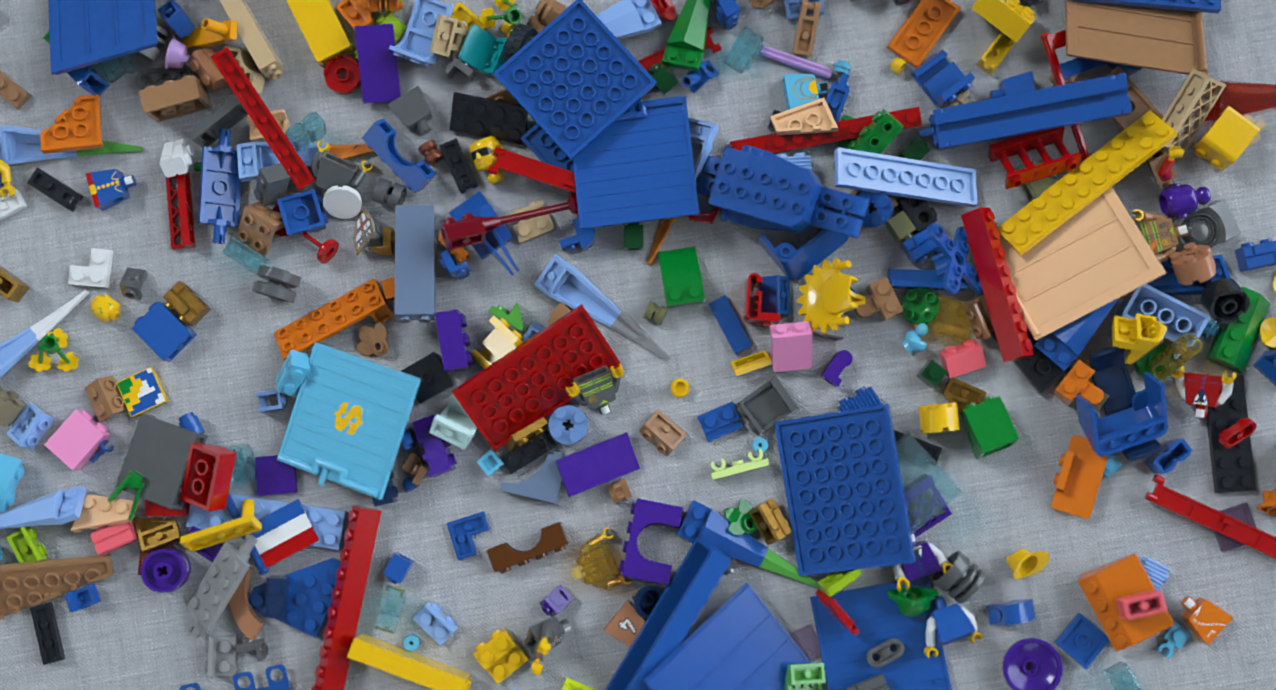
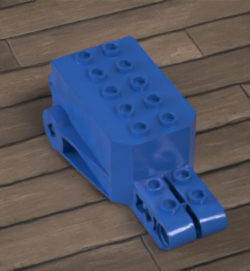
(774, 194)

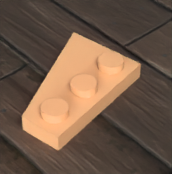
(805, 119)
(100, 512)

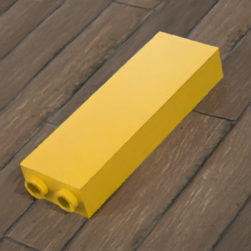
(321, 29)
(408, 664)

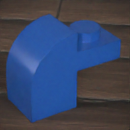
(584, 238)
(1011, 613)

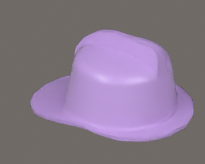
(176, 54)

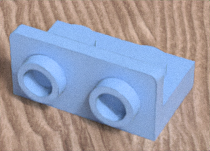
(30, 426)
(435, 622)

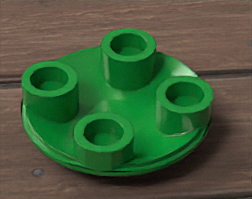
(920, 305)

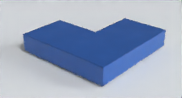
(462, 531)

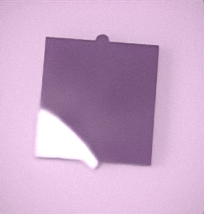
(806, 641)

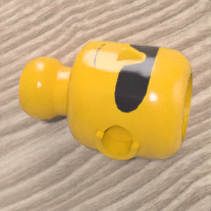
(482, 155)

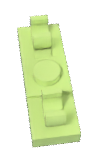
(738, 466)

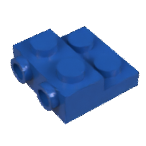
(727, 13)
(302, 212)

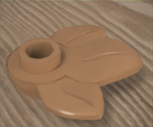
(370, 338)

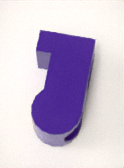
(835, 367)

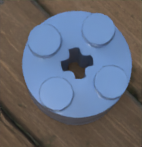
(561, 416)

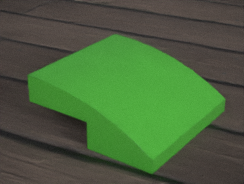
(805, 676)

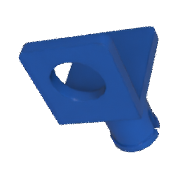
(696, 80)

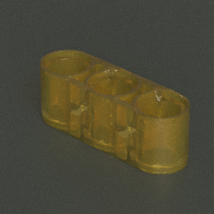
(1178, 346)

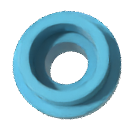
(842, 67)

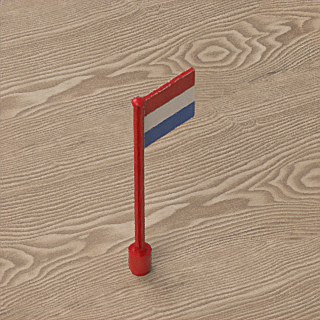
(1064, 67)

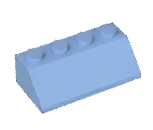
(1173, 313)

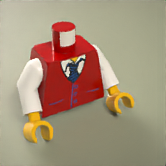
(1203, 389)

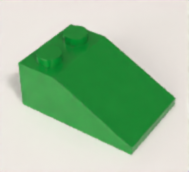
(681, 277)

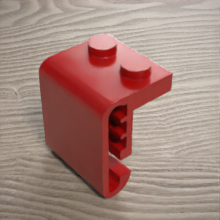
(752, 305)

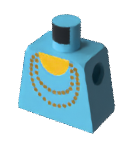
(802, 89)

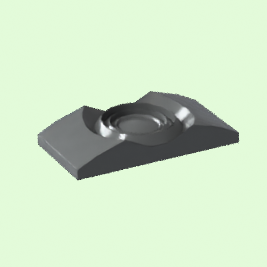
(223, 117)
(1208, 226)

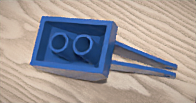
(495, 238)

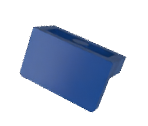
(775, 295)

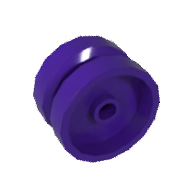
(154, 572)

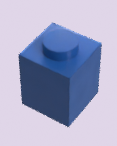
(398, 568)

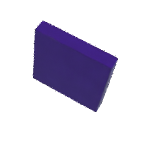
(274, 476)

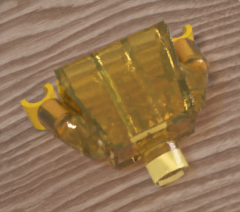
(598, 564)

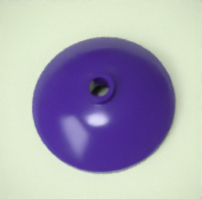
(1045, 665)

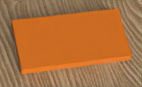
(922, 30)

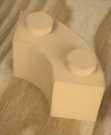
(245, 61)

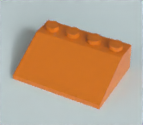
(1117, 580)

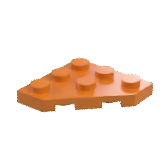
(75, 128)

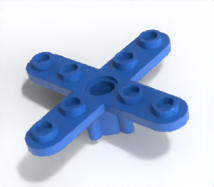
(952, 260)

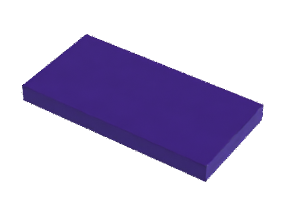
(377, 63)
(597, 464)

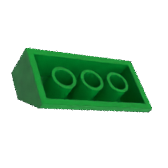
(1237, 339)

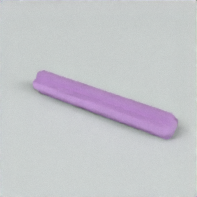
(796, 62)

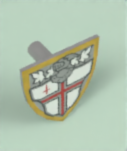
(365, 231)

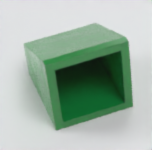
(989, 426)

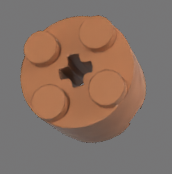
(1193, 264)

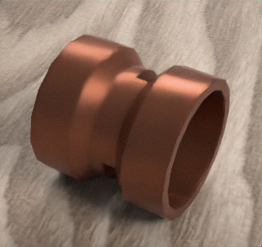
(430, 152)

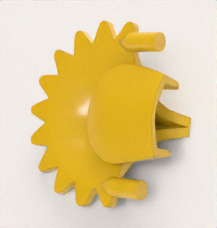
(828, 296)

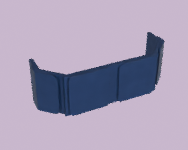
(1113, 379)

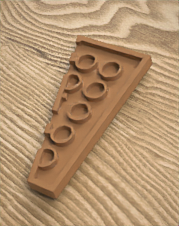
(41, 581)

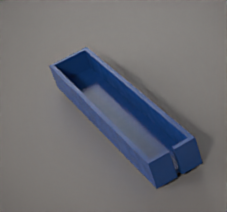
(672, 615)

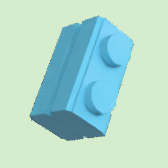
(292, 373)

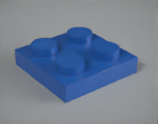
(1082, 640)

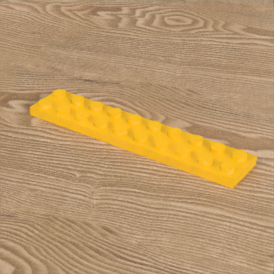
(1086, 182)

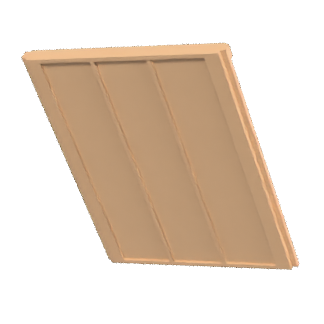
(1081, 266)

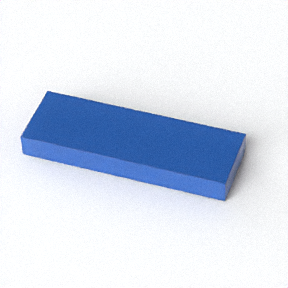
(730, 324)

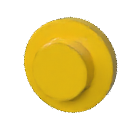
(679, 387)

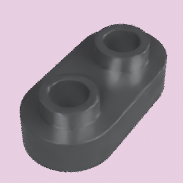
(885, 655)

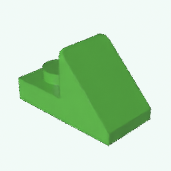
(514, 318)

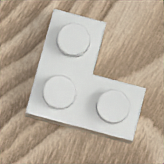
(96, 274)

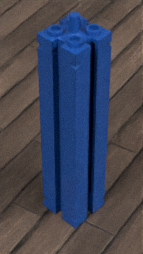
(1029, 112)

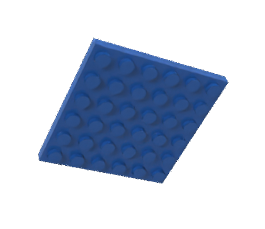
(575, 78)

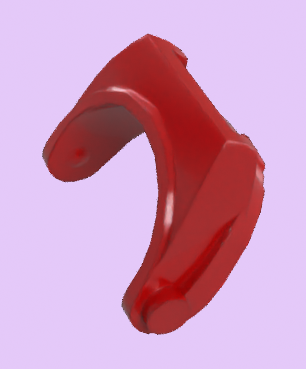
(705, 217)

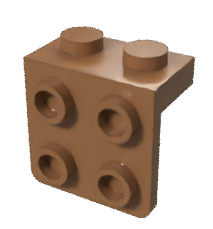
(258, 227)

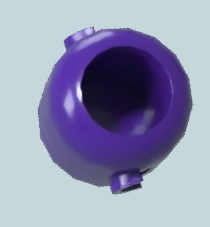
(1182, 199)

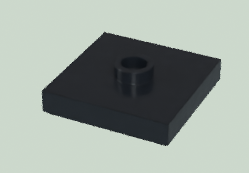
(432, 376)

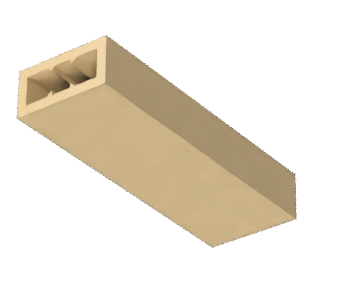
(254, 38)

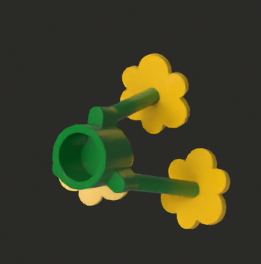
(511, 16)
(51, 344)

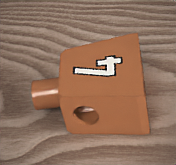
(625, 624)

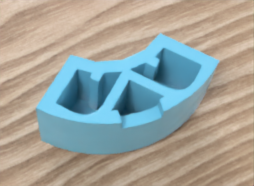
(10, 473)

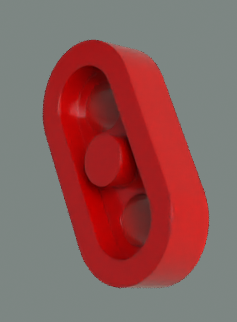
(1237, 432)

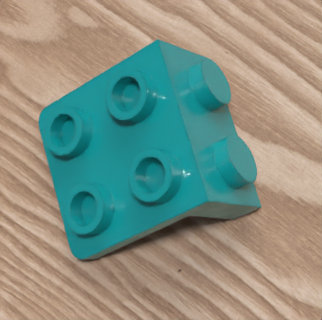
(483, 50)

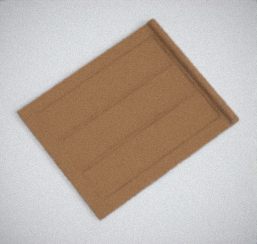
(1136, 36)

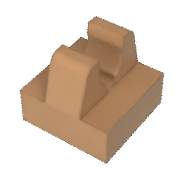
(619, 491)

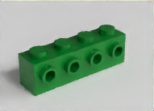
(878, 134)

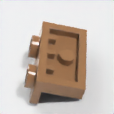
(662, 433)

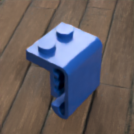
(941, 79)

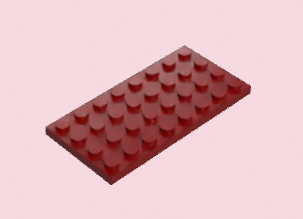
(534, 376)

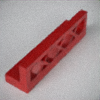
(185, 210)

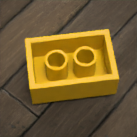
(1006, 16)

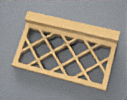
(1189, 100)

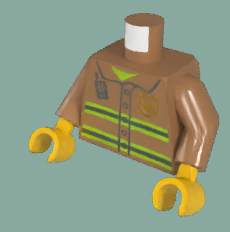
(1159, 228)

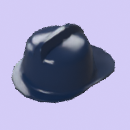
(646, 600)

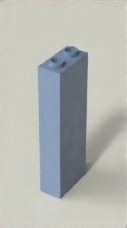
(414, 263)

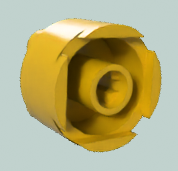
(938, 418)

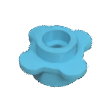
(1211, 329)

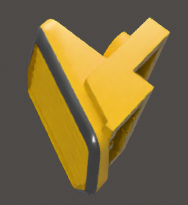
(1137, 335)

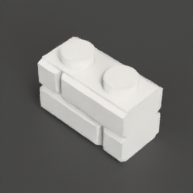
(176, 158)

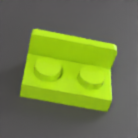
(838, 580)

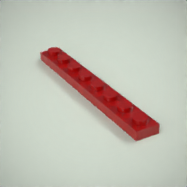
(262, 118)

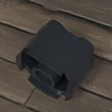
(1224, 300)

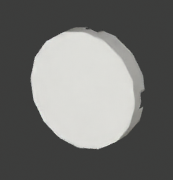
(342, 202)

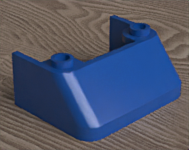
(799, 262)
(1129, 427)

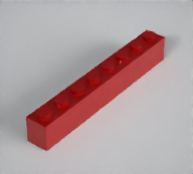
(997, 284)

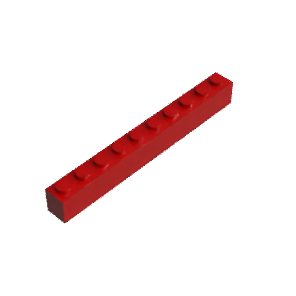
(347, 598)

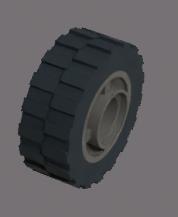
(518, 38)

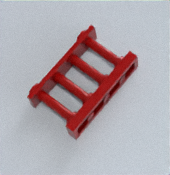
(1021, 144)

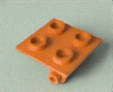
(394, 5)

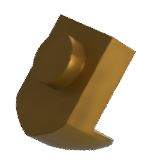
(388, 242)

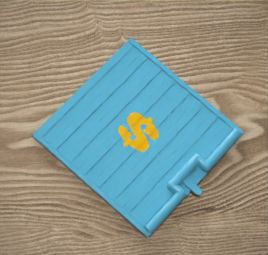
(348, 420)

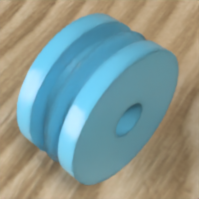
(764, 445)
(407, 642)

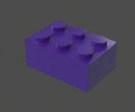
(453, 341)

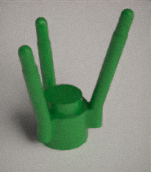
(131, 481)

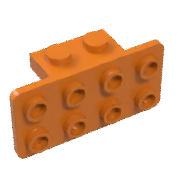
(1078, 478)

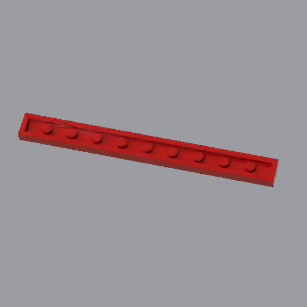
(847, 130)

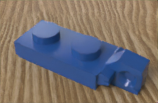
(837, 96)

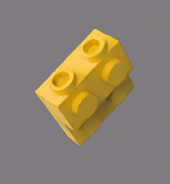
(500, 655)

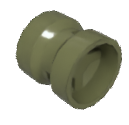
(658, 316)

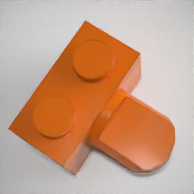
(1078, 383)

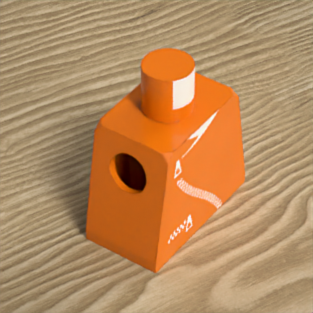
(1204, 618)

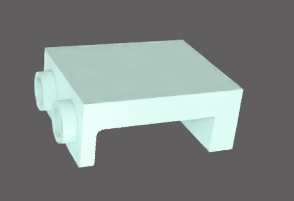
(454, 425)

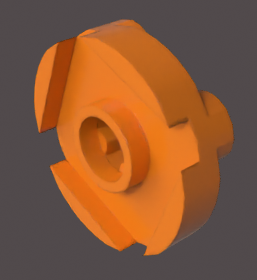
(459, 253)

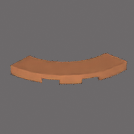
(243, 612)

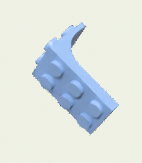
(420, 31)

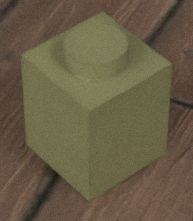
(900, 227)

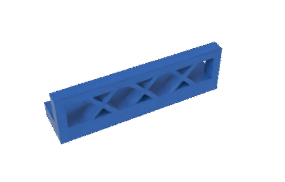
(918, 278)

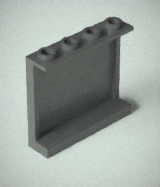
(161, 456)

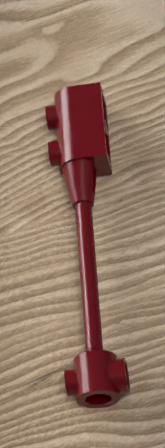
(473, 229)

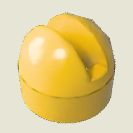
(897, 65)

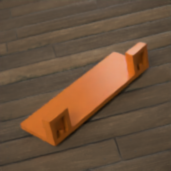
(334, 318)

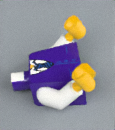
(928, 561)

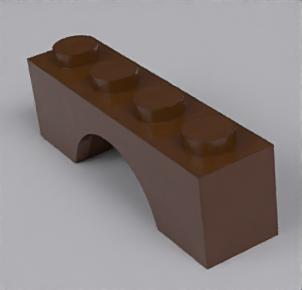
(504, 556)

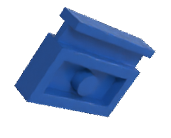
(720, 421)

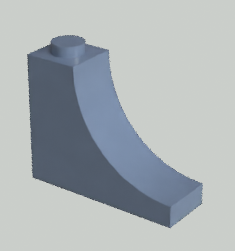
(543, 485)

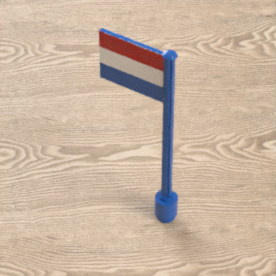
(282, 531)

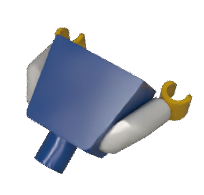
(949, 625)

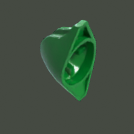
(914, 600)

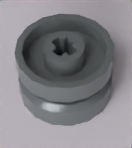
(276, 284)

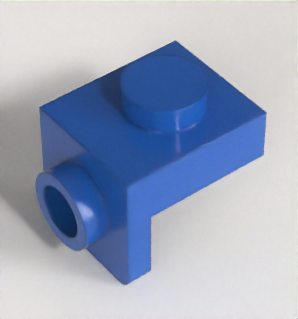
(82, 598)

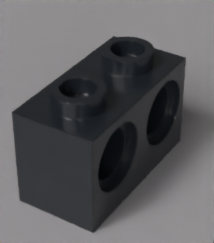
(914, 212)

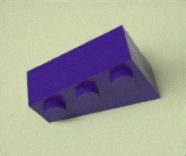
(435, 449)

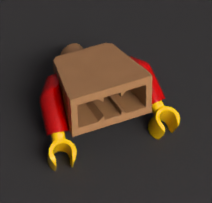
(1162, 165)

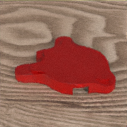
(837, 612)

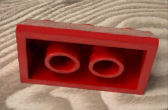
(208, 476)

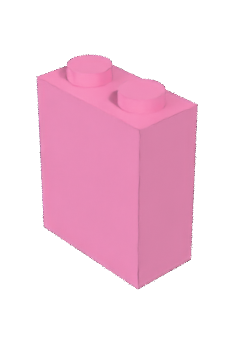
(791, 346)
(77, 439)

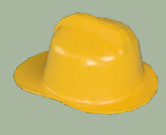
(1026, 563)

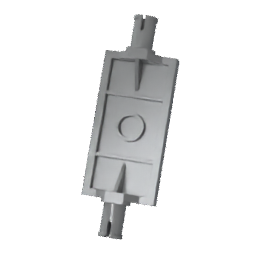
(219, 584)

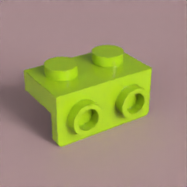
(27, 546)

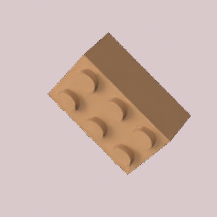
(175, 98)

